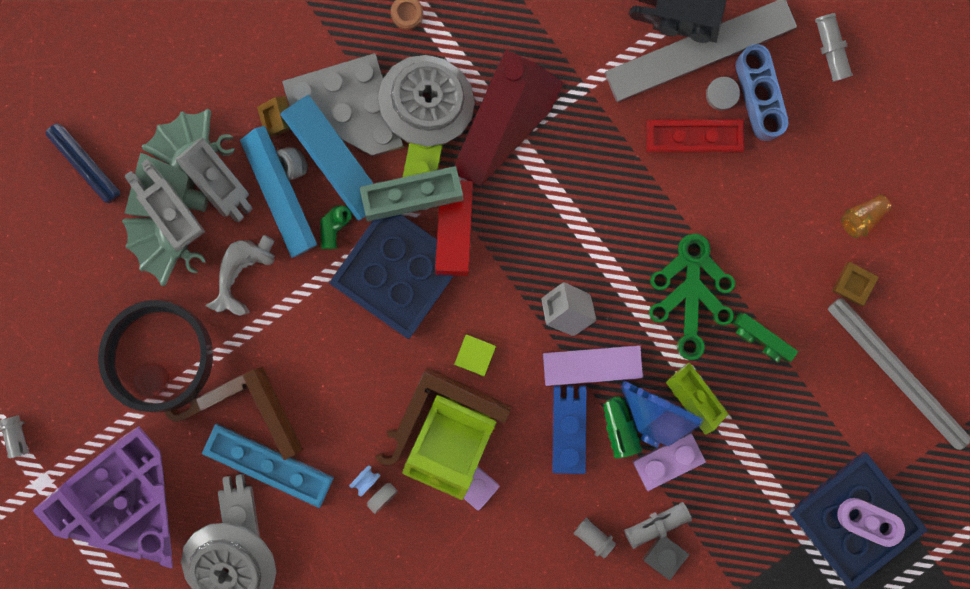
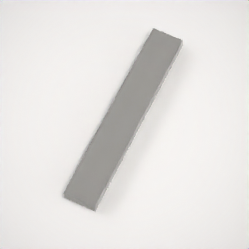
(690, 55)

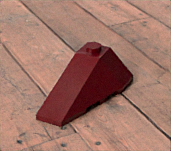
(511, 109)

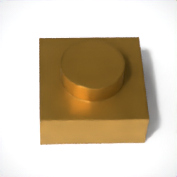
(271, 118)
(855, 284)

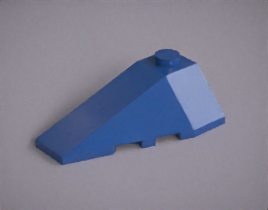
(657, 418)

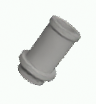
(14, 436)
(595, 538)

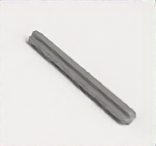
(899, 374)

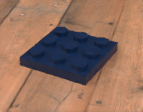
(393, 273)
(847, 553)

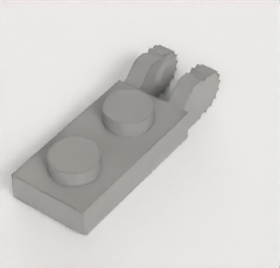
(166, 208)

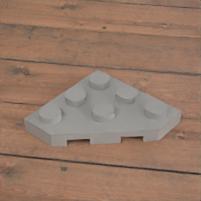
(349, 102)

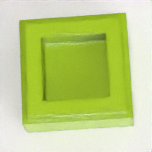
(475, 355)

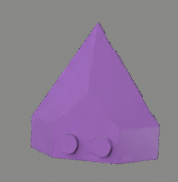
(115, 502)

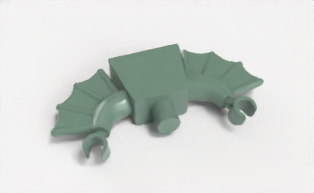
(144, 236)

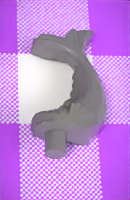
(237, 257)

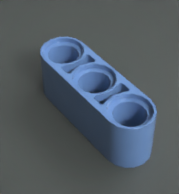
(767, 78)

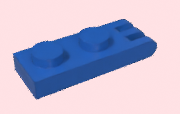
(569, 431)

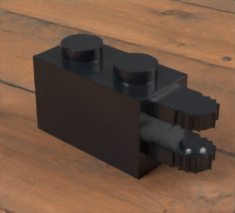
(688, 18)

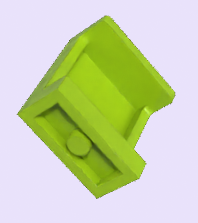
(449, 447)

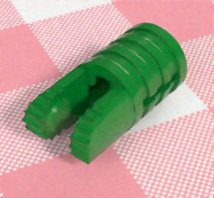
(621, 428)

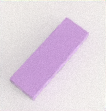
(592, 365)

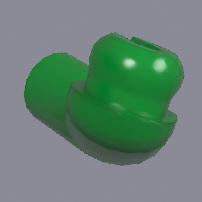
(331, 224)

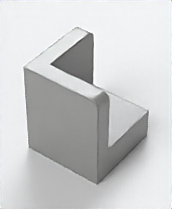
(568, 309)

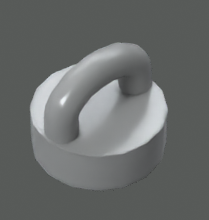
(292, 162)

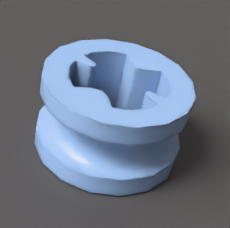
(364, 480)

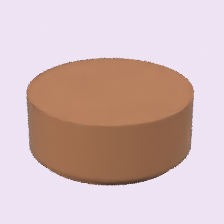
(407, 14)

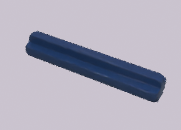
(82, 163)

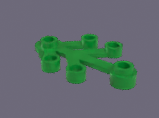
(692, 290)

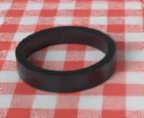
(109, 345)

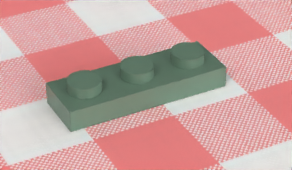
(411, 193)

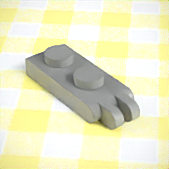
(214, 179)
(238, 504)

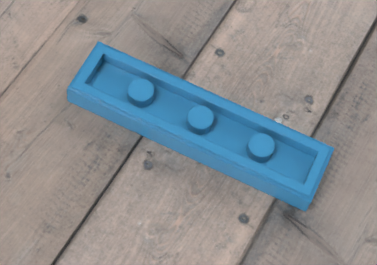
(328, 152)
(278, 191)
(267, 465)

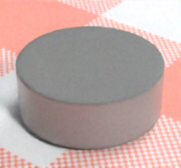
(722, 93)
(382, 497)

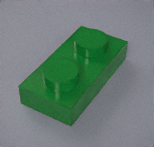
(773, 346)

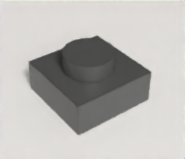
(665, 557)

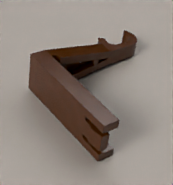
(448, 387)
(265, 400)

